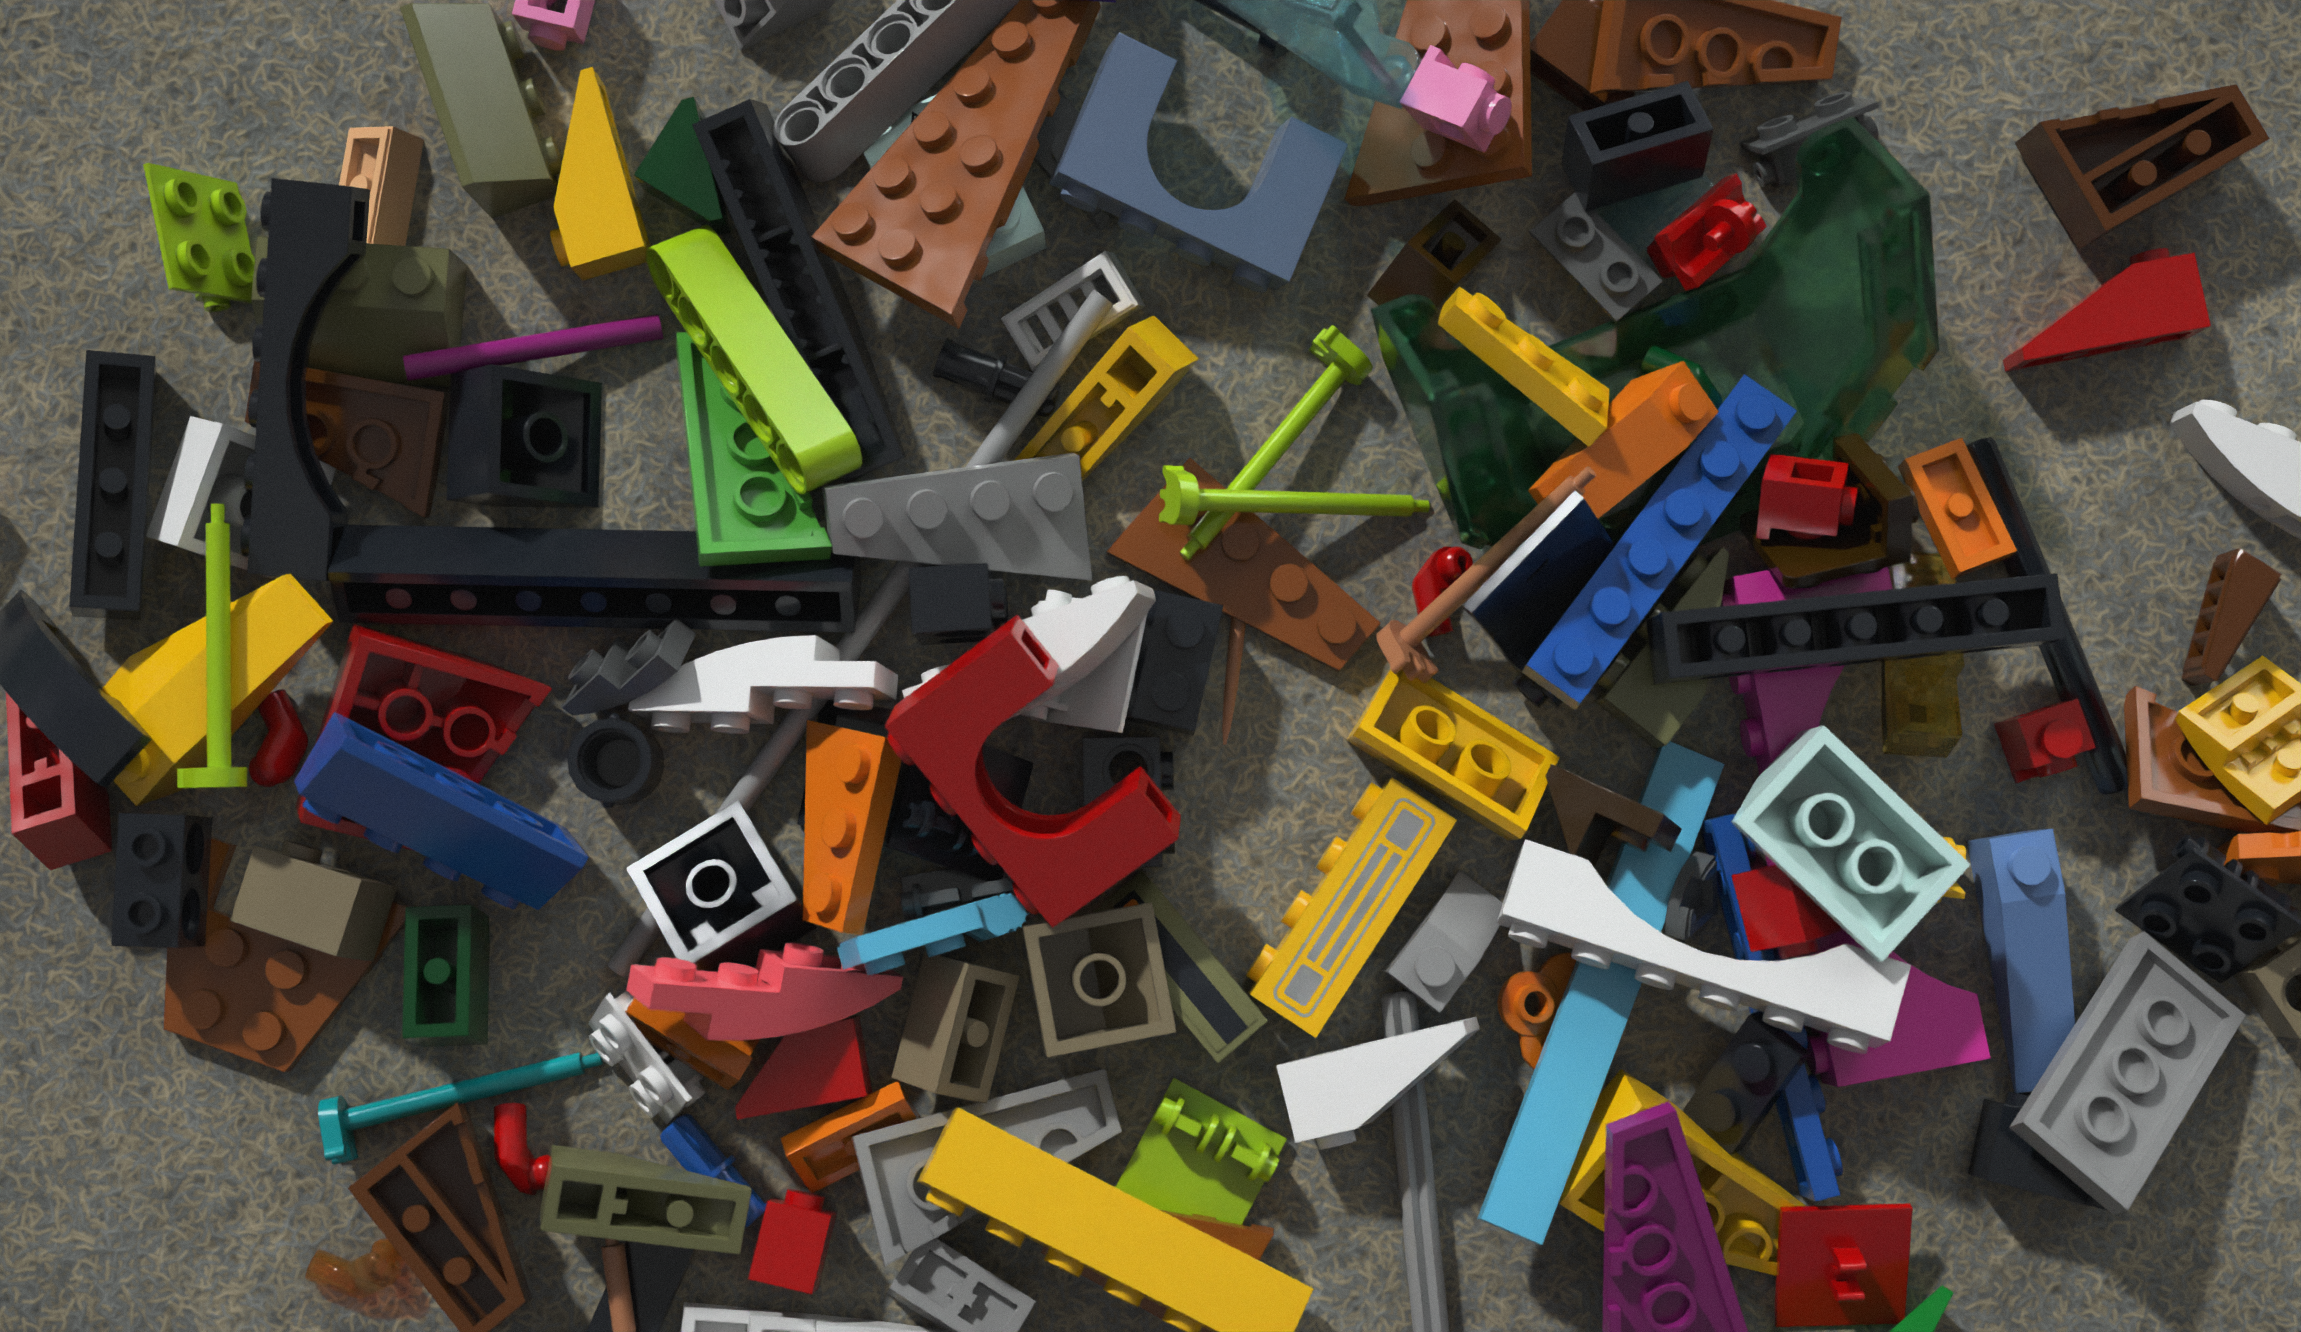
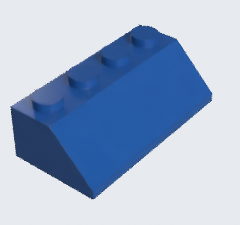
(437, 814)

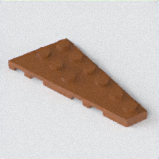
(957, 169)

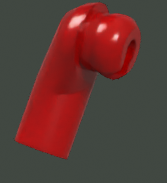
(282, 746)
(512, 1152)

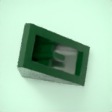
(680, 173)

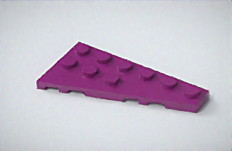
(1658, 1234)

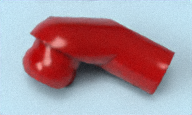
(1436, 576)

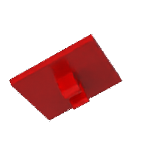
(1842, 1264)

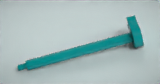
(339, 1121)

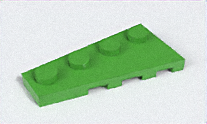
(738, 493)

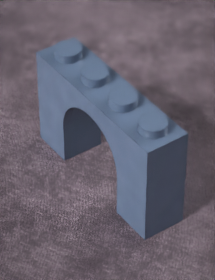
(1110, 169)

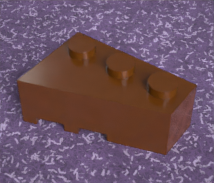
(2133, 158)
(448, 1223)

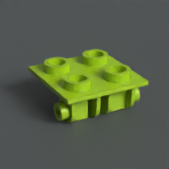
(202, 235)
(1201, 1157)

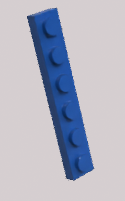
(1658, 542)
(1812, 1156)

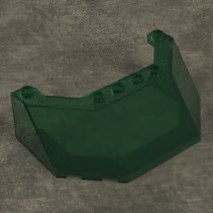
(1818, 316)

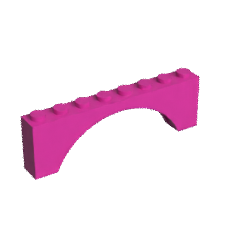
(1935, 1020)

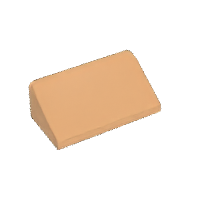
(387, 165)

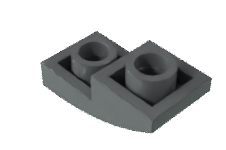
(627, 671)

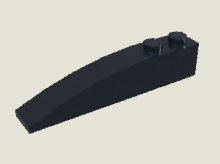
(794, 274)

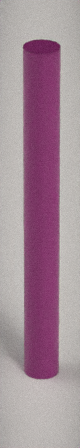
(533, 347)

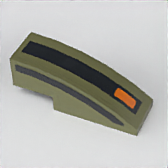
(1197, 982)

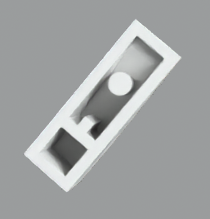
(1354, 1085)

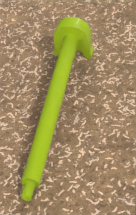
(1344, 363)
(1185, 499)
(218, 664)

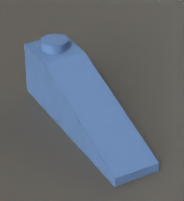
(2026, 946)

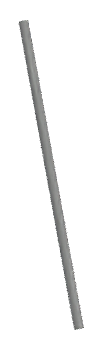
(888, 594)

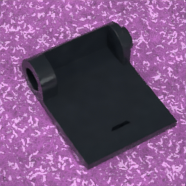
(1539, 585)

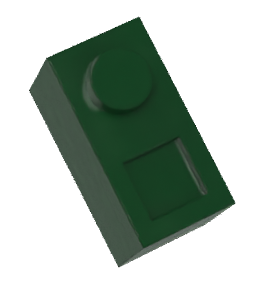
(446, 976)

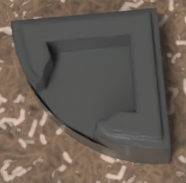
(1692, 896)

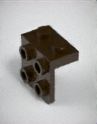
(1878, 535)

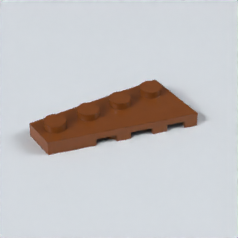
(1711, 44)

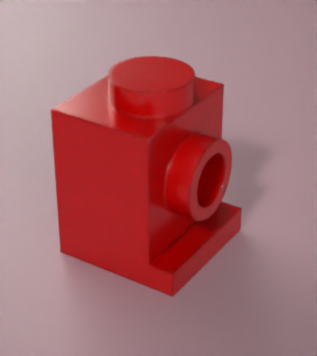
(1805, 497)
(2044, 740)

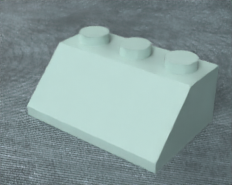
(1848, 840)

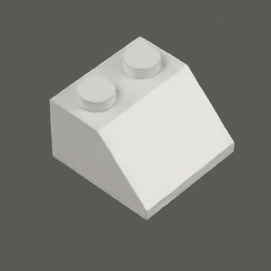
(204, 473)

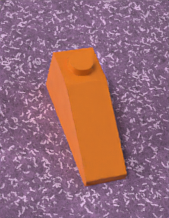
(1645, 430)

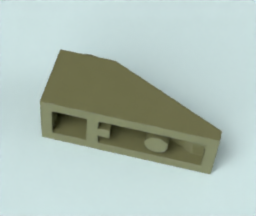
(641, 1202)

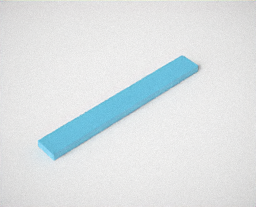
(1594, 1012)

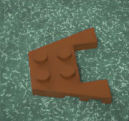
(257, 989)

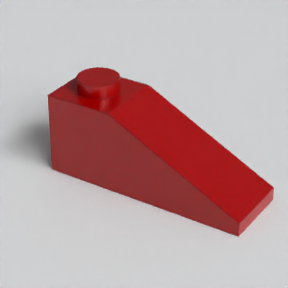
(2140, 306)
(52, 801)

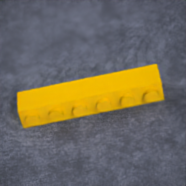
(1107, 1232)

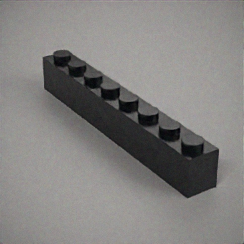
(579, 581)

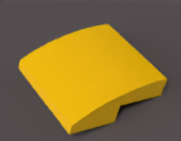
(2251, 737)

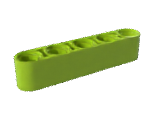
(754, 359)

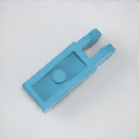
(938, 933)

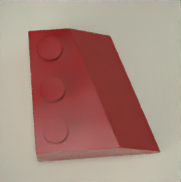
(429, 702)

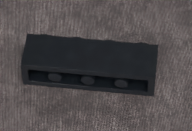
(113, 485)

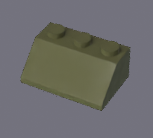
(484, 104)
(385, 309)

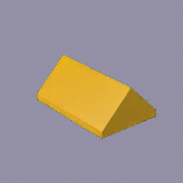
(1455, 752)

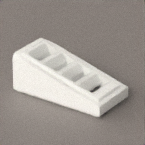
(1103, 264)

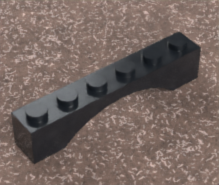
(312, 244)

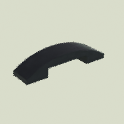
(62, 697)

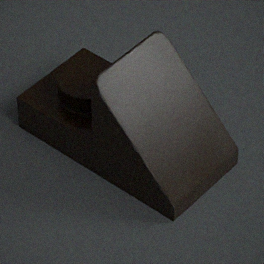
(1594, 813)

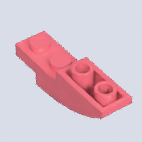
(780, 997)

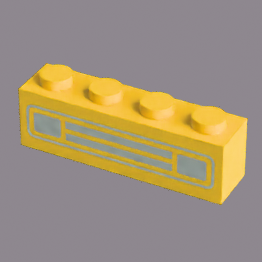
(1351, 905)

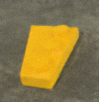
(1528, 364)

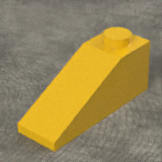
(595, 194)
(1115, 395)

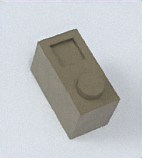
(313, 902)
(955, 1028)

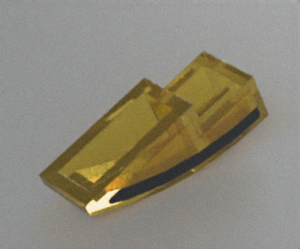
(1921, 693)

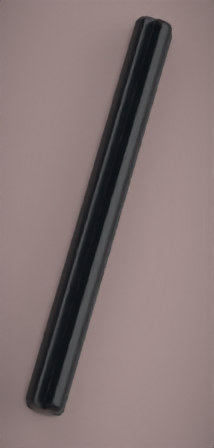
(2064, 657)

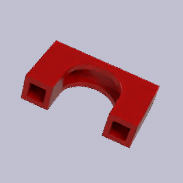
(1051, 858)

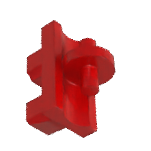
(1706, 234)

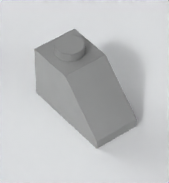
(1446, 942)

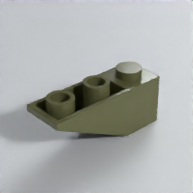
(1629, 690)

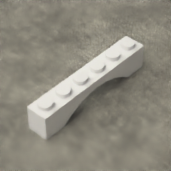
(1836, 991)

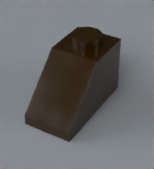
(1437, 258)

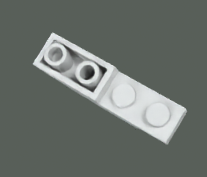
(2248, 460)
(1081, 631)
(752, 678)

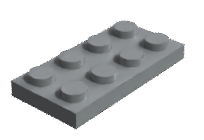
(2128, 1073)

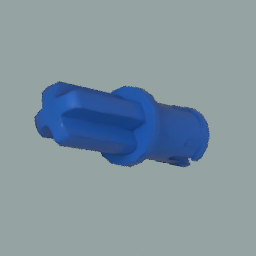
(702, 1156)

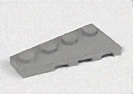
(1004, 514)
(1055, 1117)

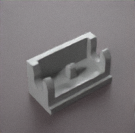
(958, 1292)

